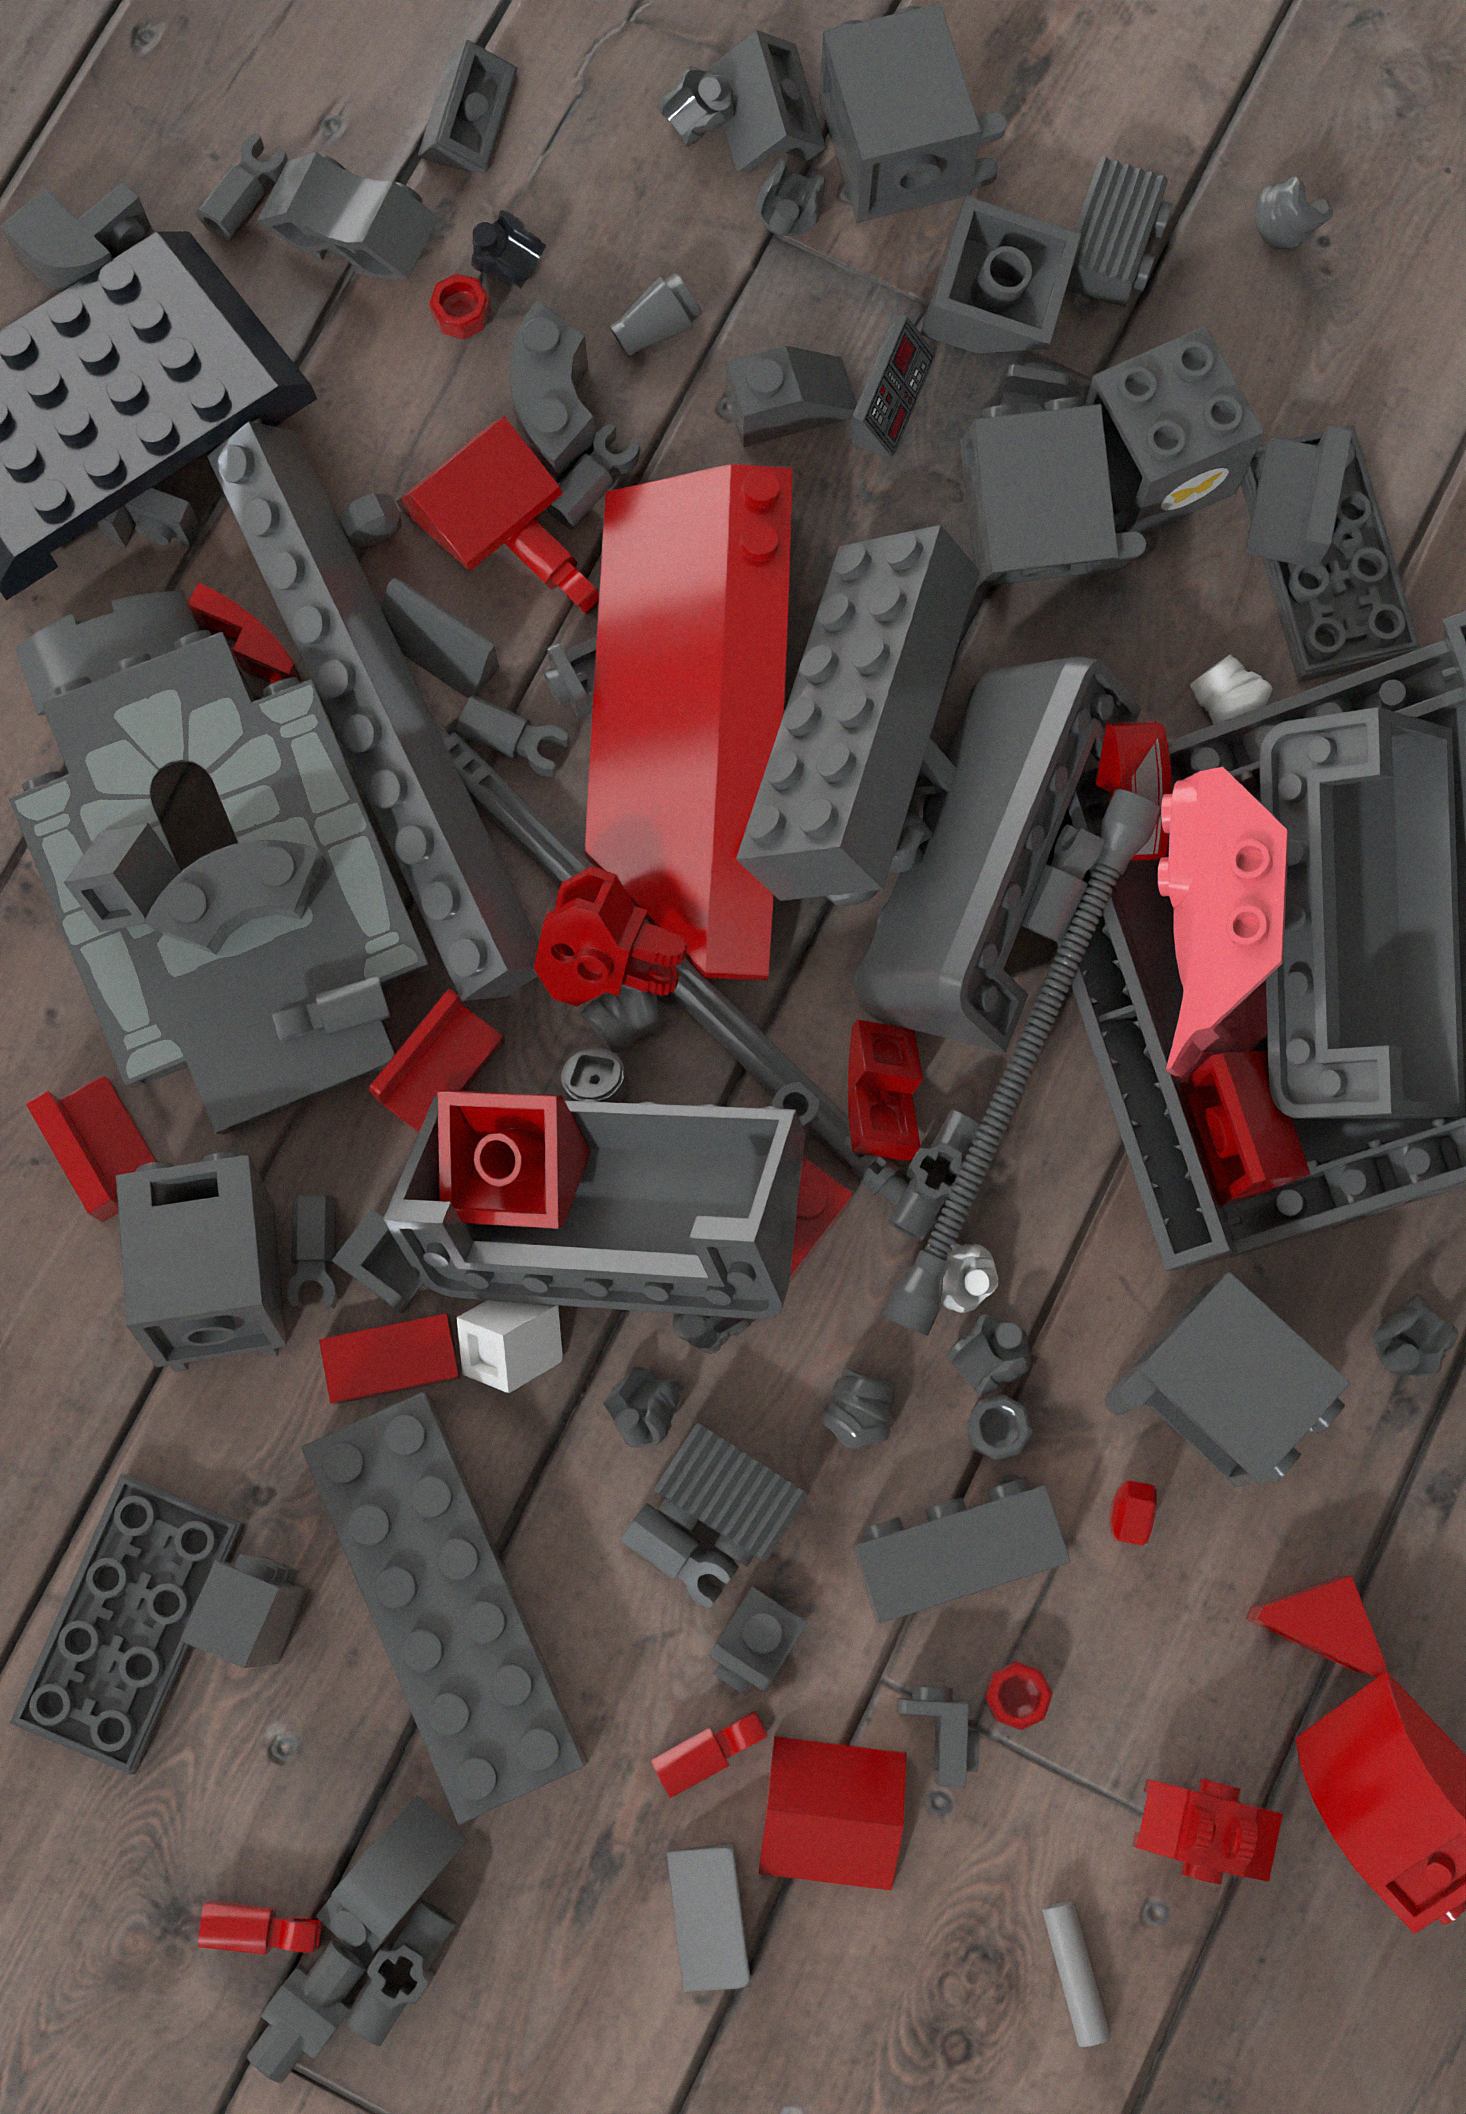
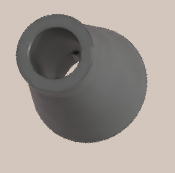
(657, 315)

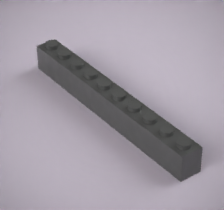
(377, 711)

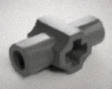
(919, 1202)
(382, 2001)
(306, 2011)

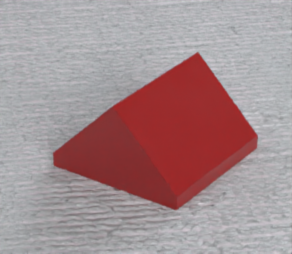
(481, 494)
(1240, 1128)
(509, 1157)
(833, 1813)

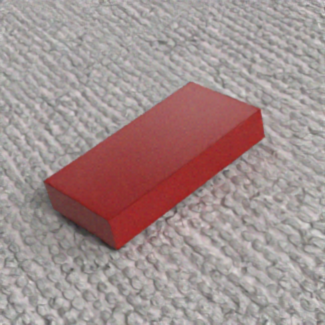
(389, 1359)

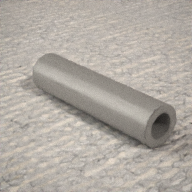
(1076, 1973)

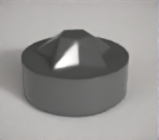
(595, 1076)

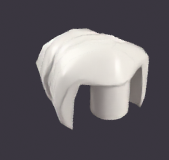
(1230, 690)
(968, 1277)

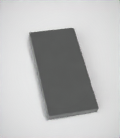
(1354, 603)
(122, 1624)

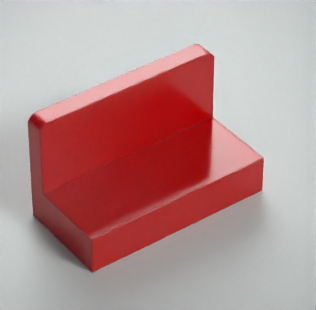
(438, 1056)
(92, 1142)

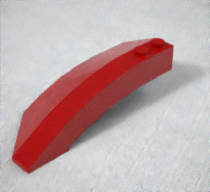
(690, 701)

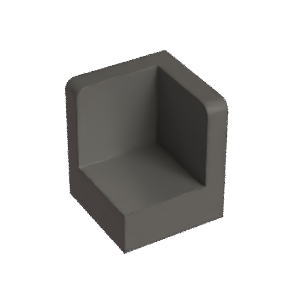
(122, 876)
(379, 1263)

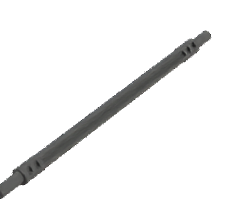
(693, 990)

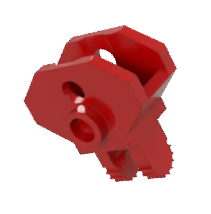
(603, 943)
(1209, 1830)

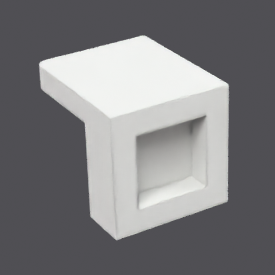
(509, 1342)

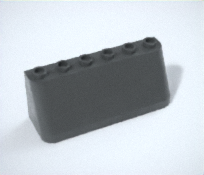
(959, 912)
(1371, 957)
(668, 1217)

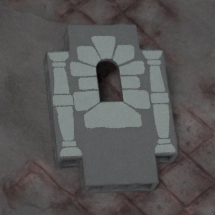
(277, 780)

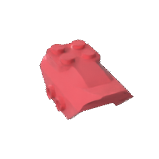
(1228, 913)

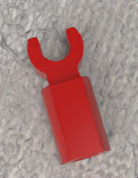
(553, 564)
(705, 1753)
(255, 1929)

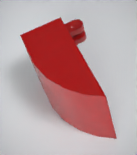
(1392, 1799)

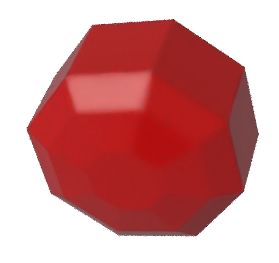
(460, 306)
(1133, 1512)
(1018, 1695)

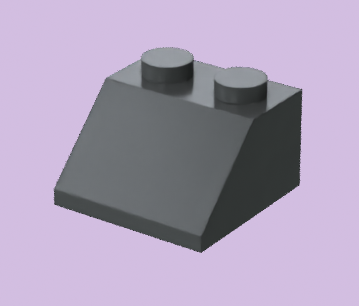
(999, 280)

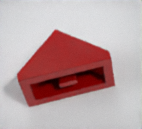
(1326, 1621)

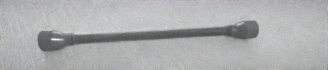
(1126, 830)

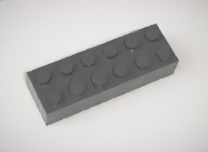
(859, 716)
(444, 1607)

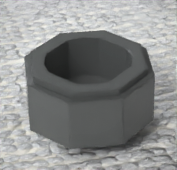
(370, 520)
(998, 1427)

